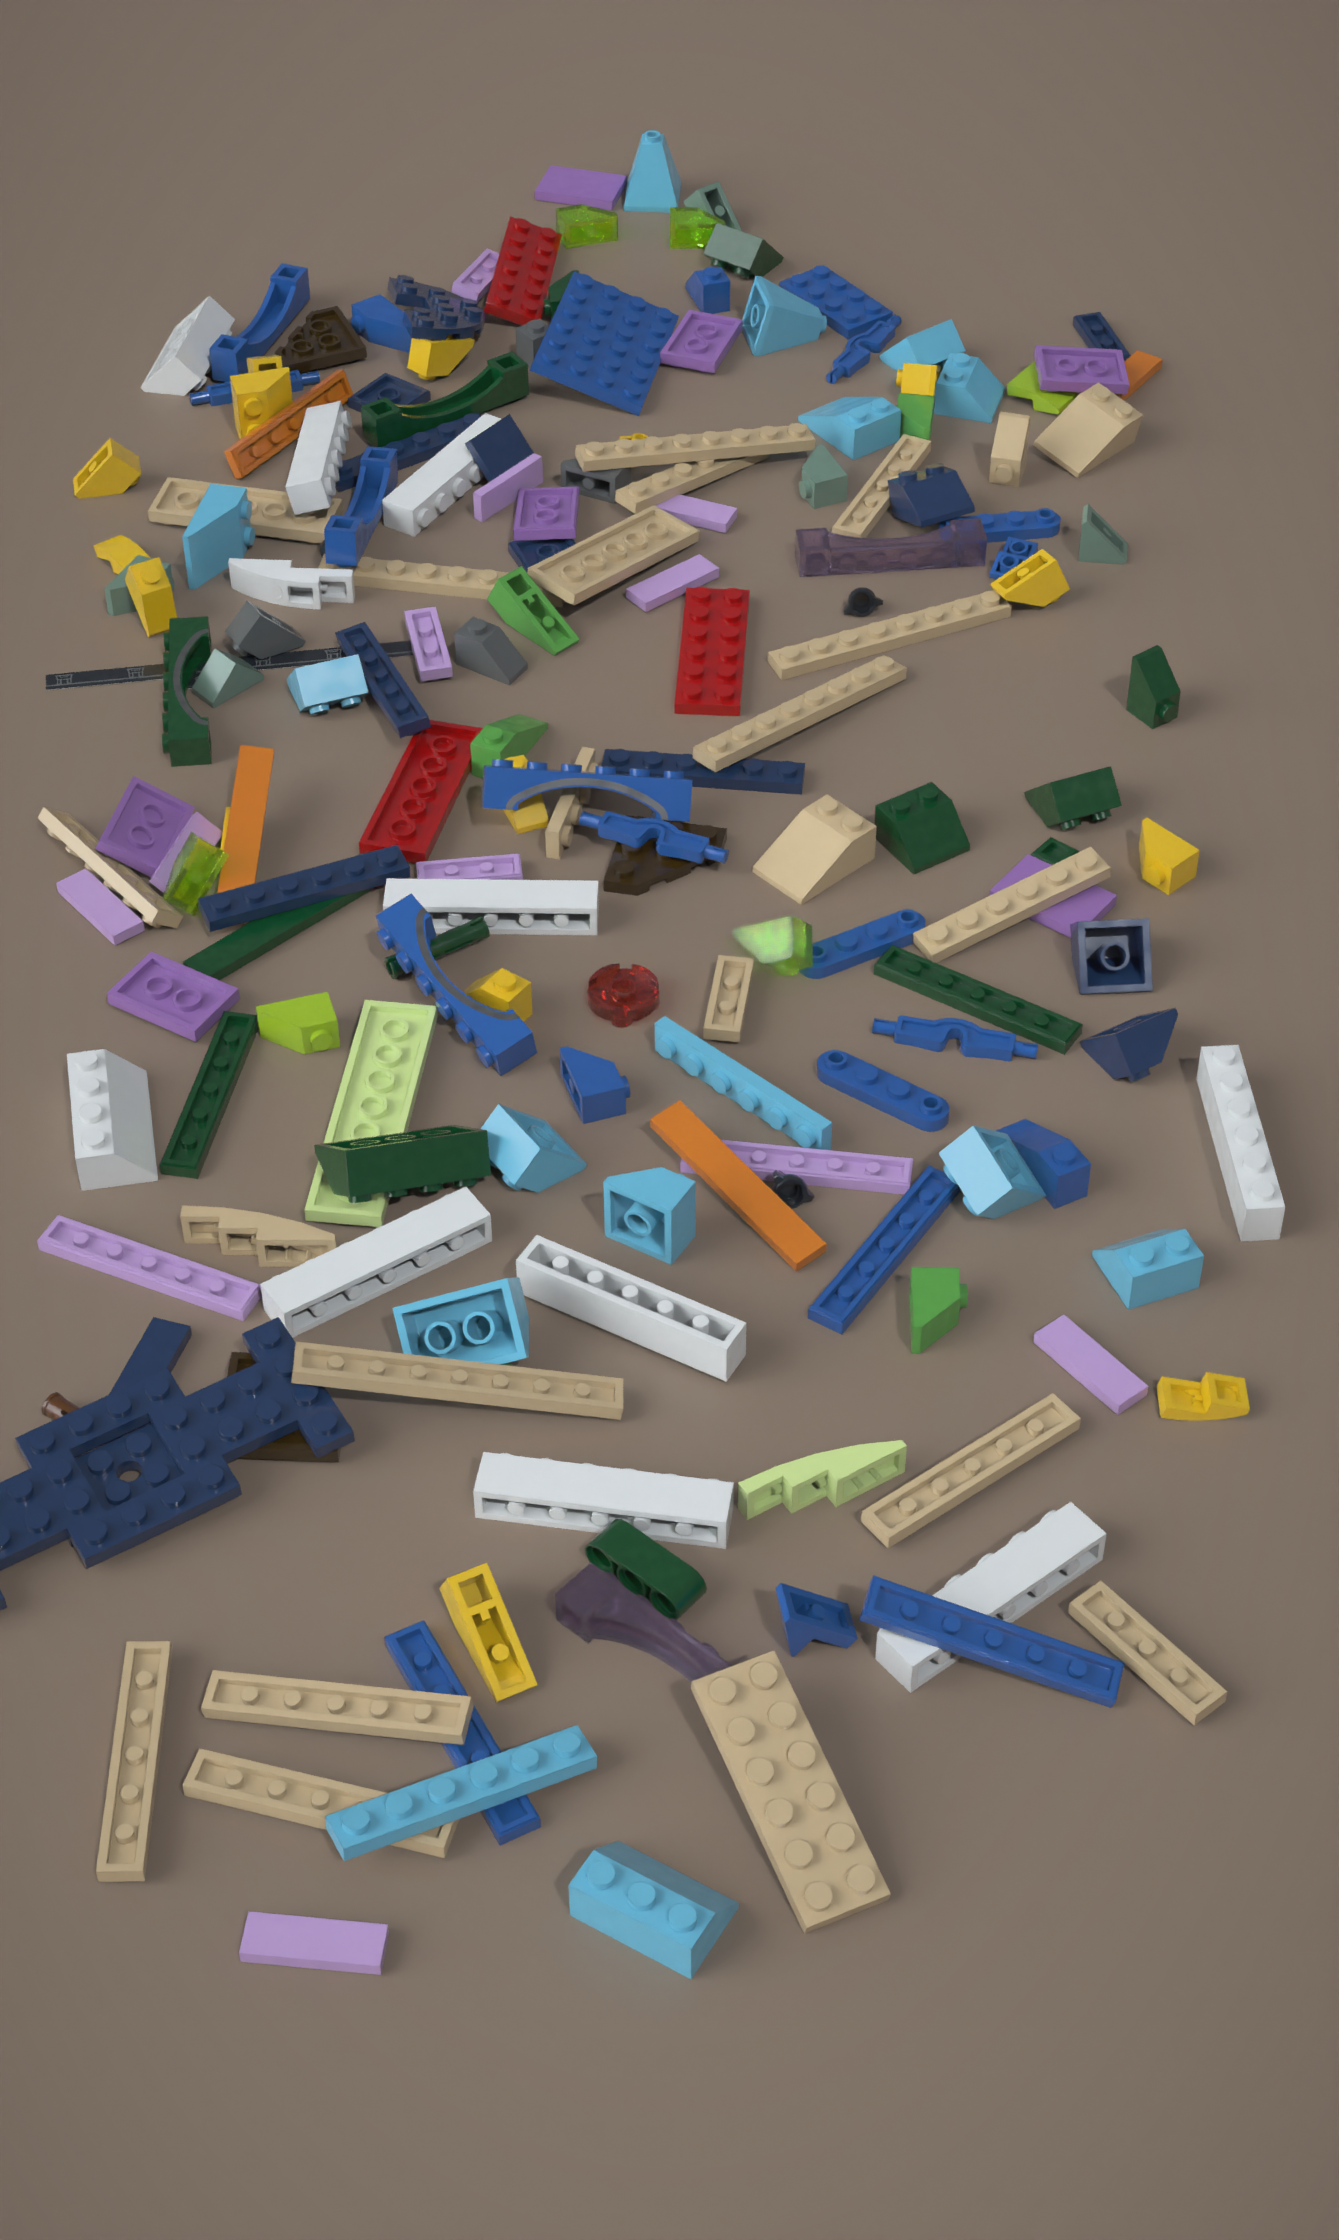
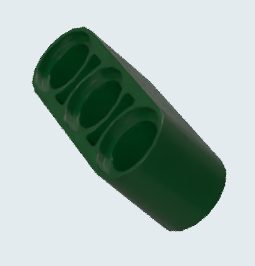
(646, 1568)

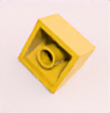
(259, 397)

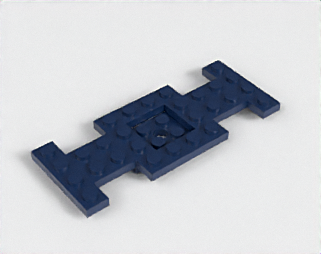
(178, 1454)

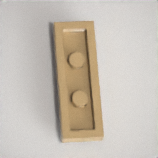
(728, 998)

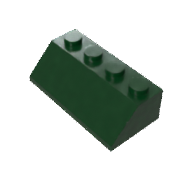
(405, 1161)

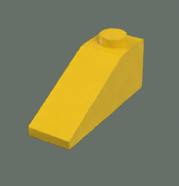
(488, 1631)

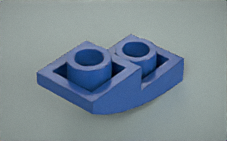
(1013, 554)

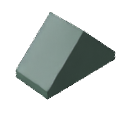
(1100, 541)
(224, 678)

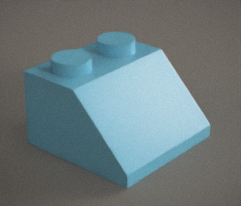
(925, 347)
(967, 389)
(328, 684)
(529, 1150)
(990, 1173)
(651, 1211)
(1151, 1266)

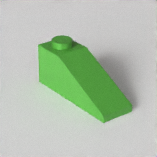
(530, 612)
(504, 740)

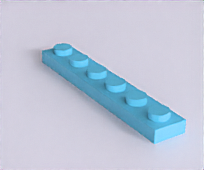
(742, 1085)
(460, 1792)

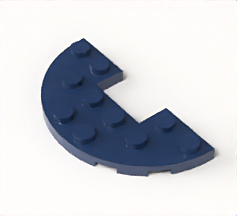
(435, 310)

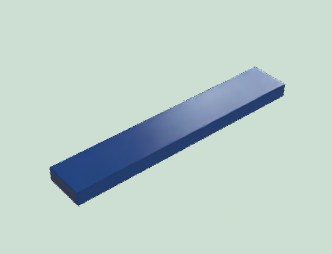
(883, 1251)
(992, 1641)
(428, 1670)

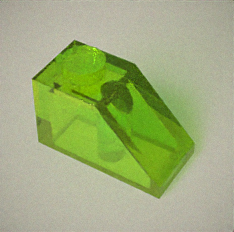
(585, 225)
(691, 227)
(194, 872)
(779, 944)

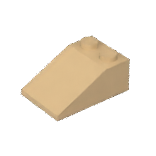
(1090, 430)
(817, 850)

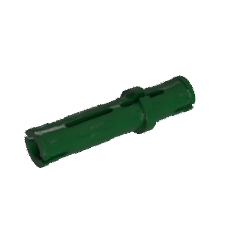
(447, 943)

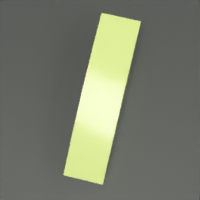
(833, 1473)

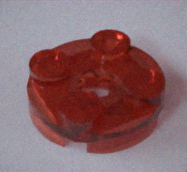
(625, 1008)

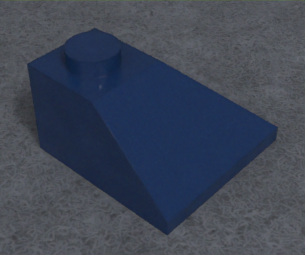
(1132, 1045)

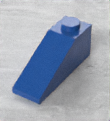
(381, 323)
(1052, 1160)

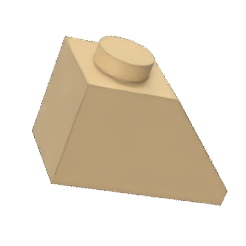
(1009, 449)

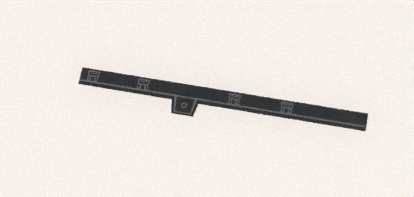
(155, 672)

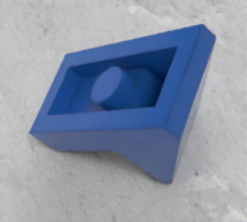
(812, 1617)

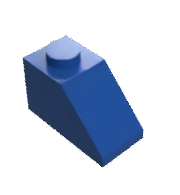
(710, 290)
(593, 1085)

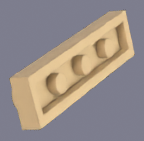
(568, 809)
(1147, 1652)

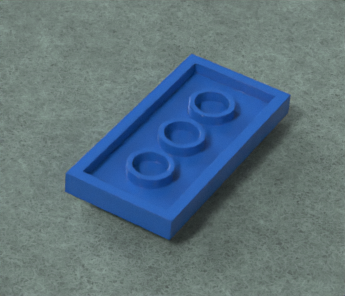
(844, 305)

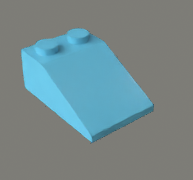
(856, 424)
(217, 533)

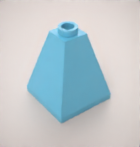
(653, 177)
(779, 319)

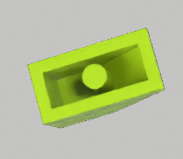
(300, 1023)

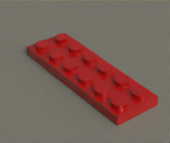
(522, 272)
(712, 652)
(422, 791)

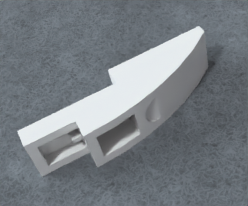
(289, 586)

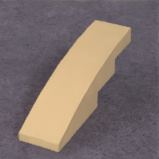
(243, 1232)

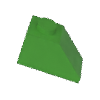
(916, 415)
(934, 1304)

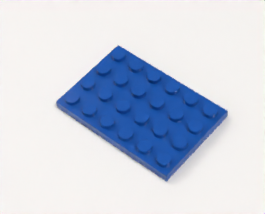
(604, 343)

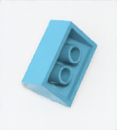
(469, 1325)
(649, 1907)

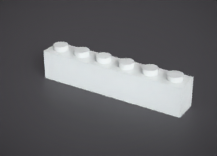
(318, 457)
(435, 484)
(505, 905)
(1240, 1143)
(377, 1262)
(632, 1308)
(594, 1496)
(1003, 1587)

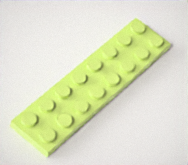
(374, 1097)

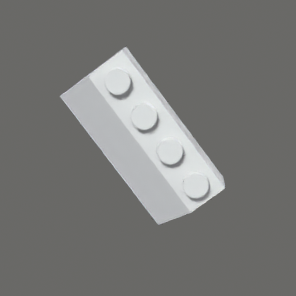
(186, 353)
(110, 1120)

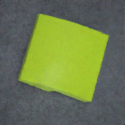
(1027, 386)

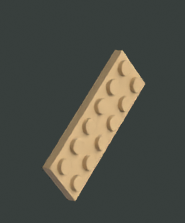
(270, 515)
(613, 555)
(790, 1792)

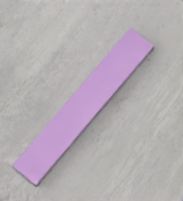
(824, 1167)
(150, 1267)

